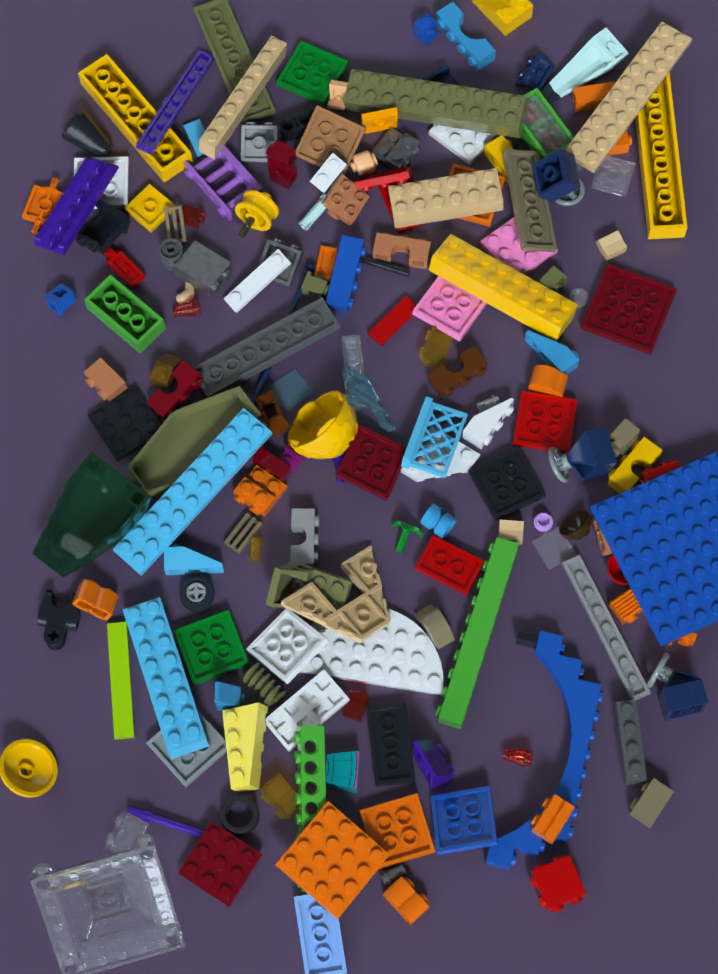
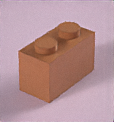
(105, 380)

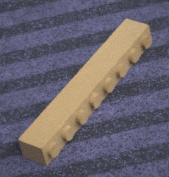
(242, 97)

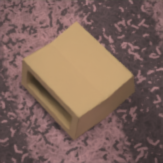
(611, 245)
(511, 530)

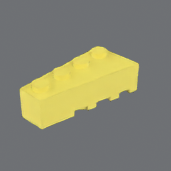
(244, 744)

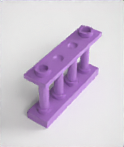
(230, 164)

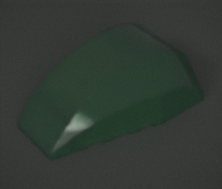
(90, 516)

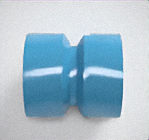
(439, 521)

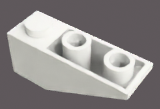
(484, 424)

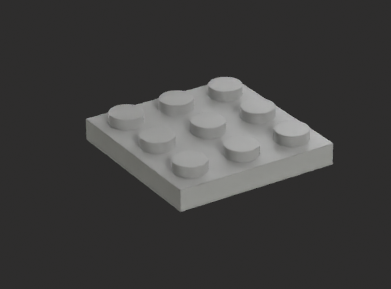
(192, 765)

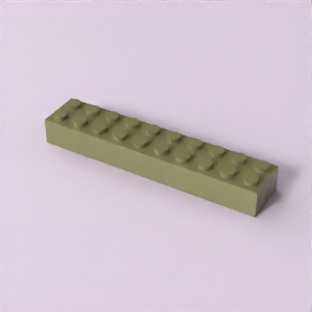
(437, 103)

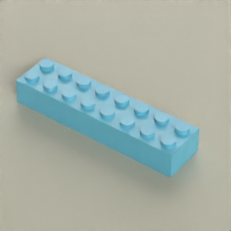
(165, 678)

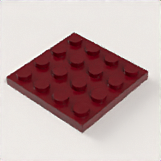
(629, 309)

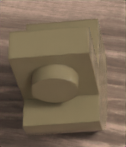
(435, 626)

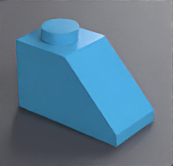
(228, 696)

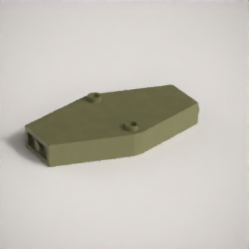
(184, 438)

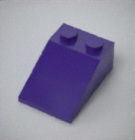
(432, 763)

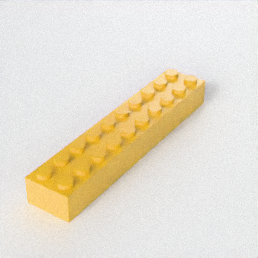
(661, 166)

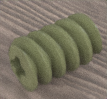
(262, 686)

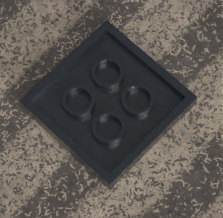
(125, 423)
(507, 484)

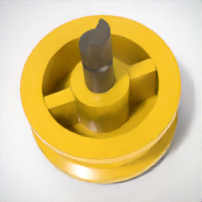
(256, 211)

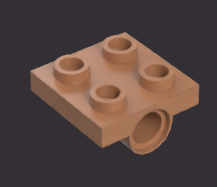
(344, 200)

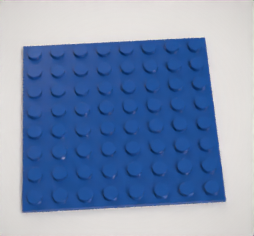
(669, 546)

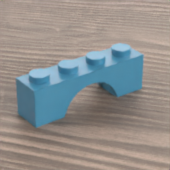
(477, 51)

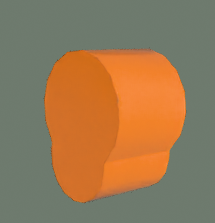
(548, 381)

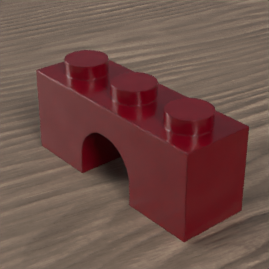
(280, 163)
(187, 379)

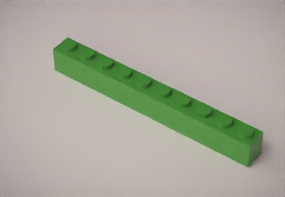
(478, 633)

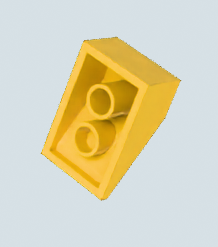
(506, 14)

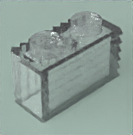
(352, 353)

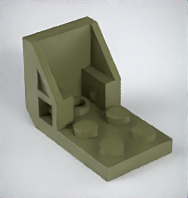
(295, 575)

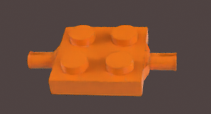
(41, 203)

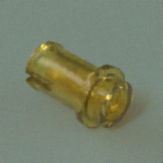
(255, 549)

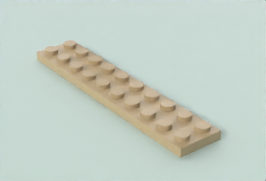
(628, 96)

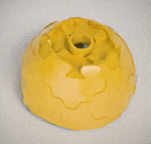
(324, 427)

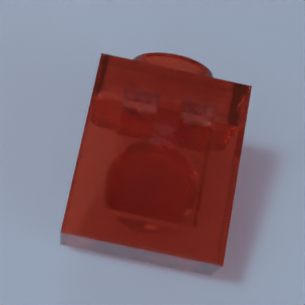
(192, 216)
(356, 706)

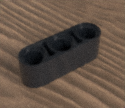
(295, 124)

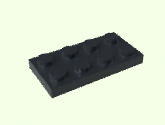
(390, 744)

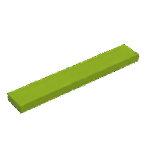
(120, 680)

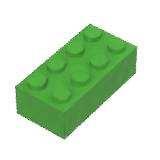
(125, 314)

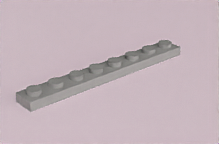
(606, 628)

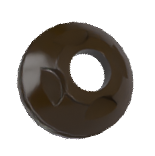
(576, 525)

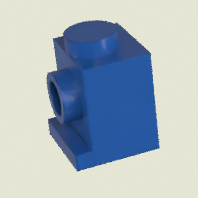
(425, 29)
(60, 299)

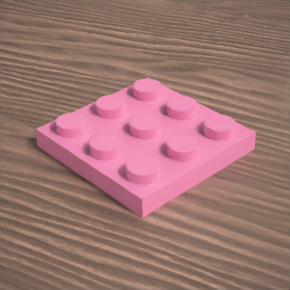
(505, 246)
(449, 308)

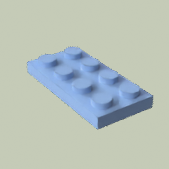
(319, 938)

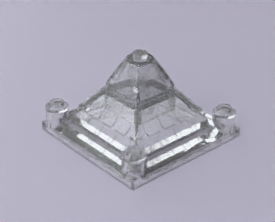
(108, 909)

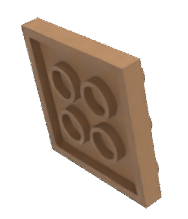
(327, 135)

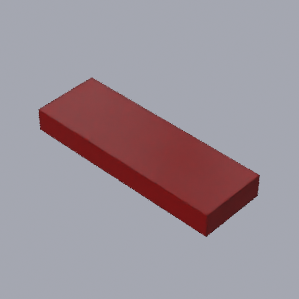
(392, 321)

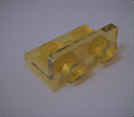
(435, 349)

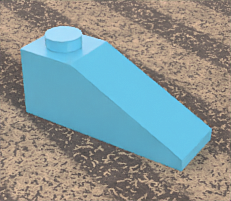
(186, 561)

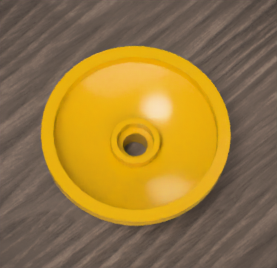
(35, 761)

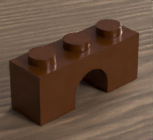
(446, 382)

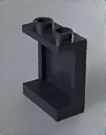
(103, 228)

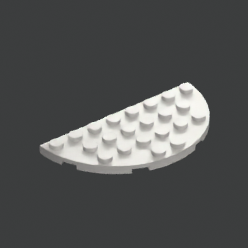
(393, 657)

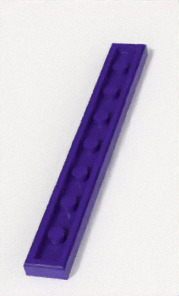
(175, 102)

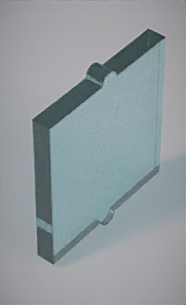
(291, 390)

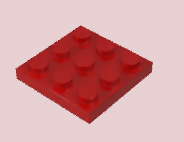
(545, 422)

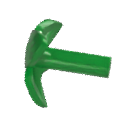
(406, 529)

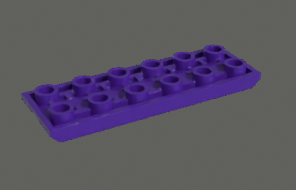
(75, 205)

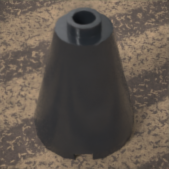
(87, 135)

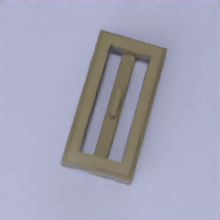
(181, 215)
(252, 520)

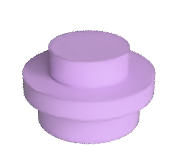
(543, 522)

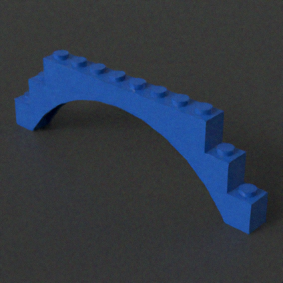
(581, 704)

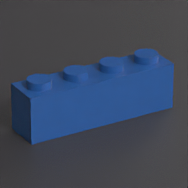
(345, 274)

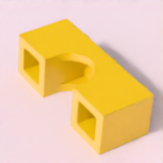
(643, 454)

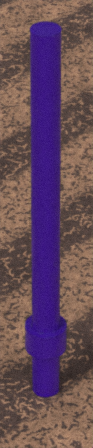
(148, 815)

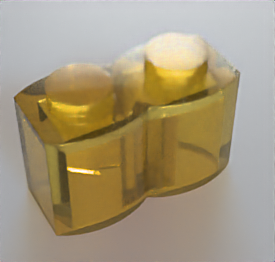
(281, 796)

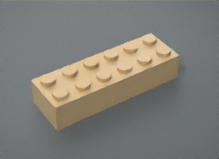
(445, 198)

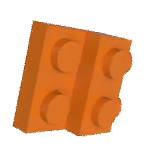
(259, 491)

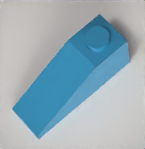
(553, 353)

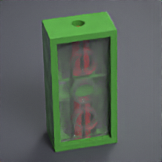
(542, 127)

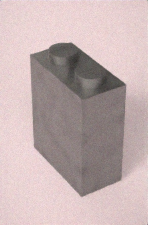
(202, 269)

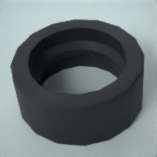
(242, 799)

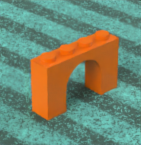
(589, 98)

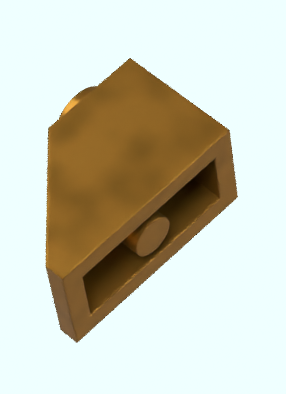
(162, 372)

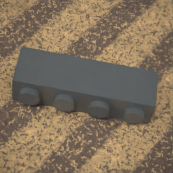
(630, 742)

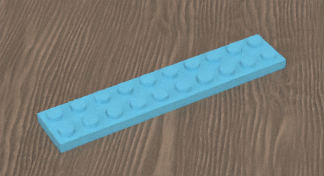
(192, 491)

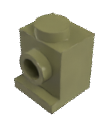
(554, 279)
(314, 287)

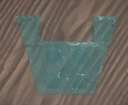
(361, 394)

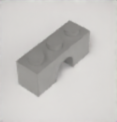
(304, 522)

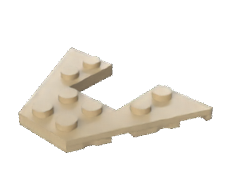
(359, 617)

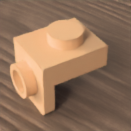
(337, 94)

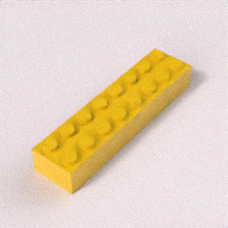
(132, 115)
(503, 287)

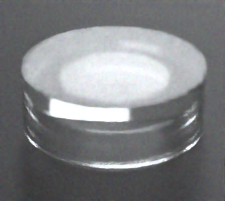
(579, 296)

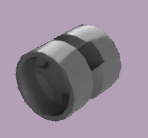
(170, 252)

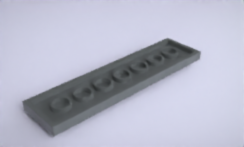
(267, 347)

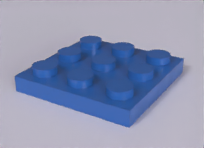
(464, 820)

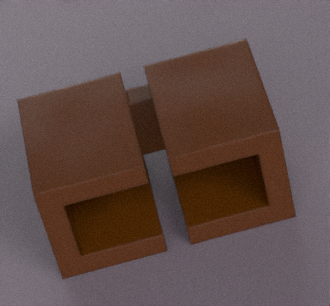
(273, 413)

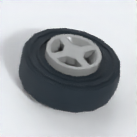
(196, 586)

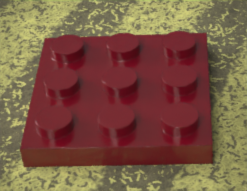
(372, 463)
(220, 864)

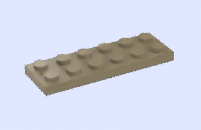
(530, 211)

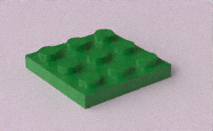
(311, 72)
(211, 647)

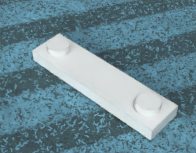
(257, 280)

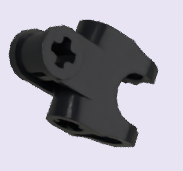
(57, 620)

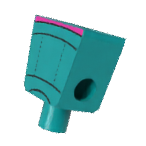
(342, 770)

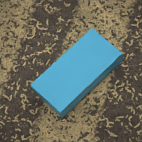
(194, 131)

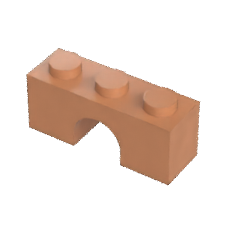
(417, 249)

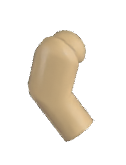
(187, 294)

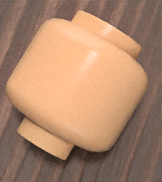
(364, 163)

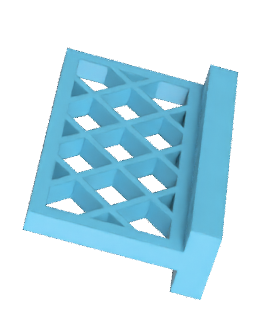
(418, 437)

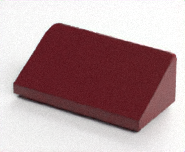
(271, 464)

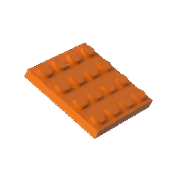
(332, 859)

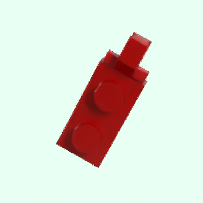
(124, 267)

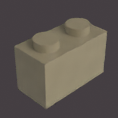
(624, 437)
(651, 802)

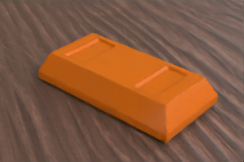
(326, 262)

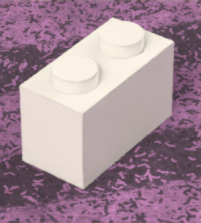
(328, 173)

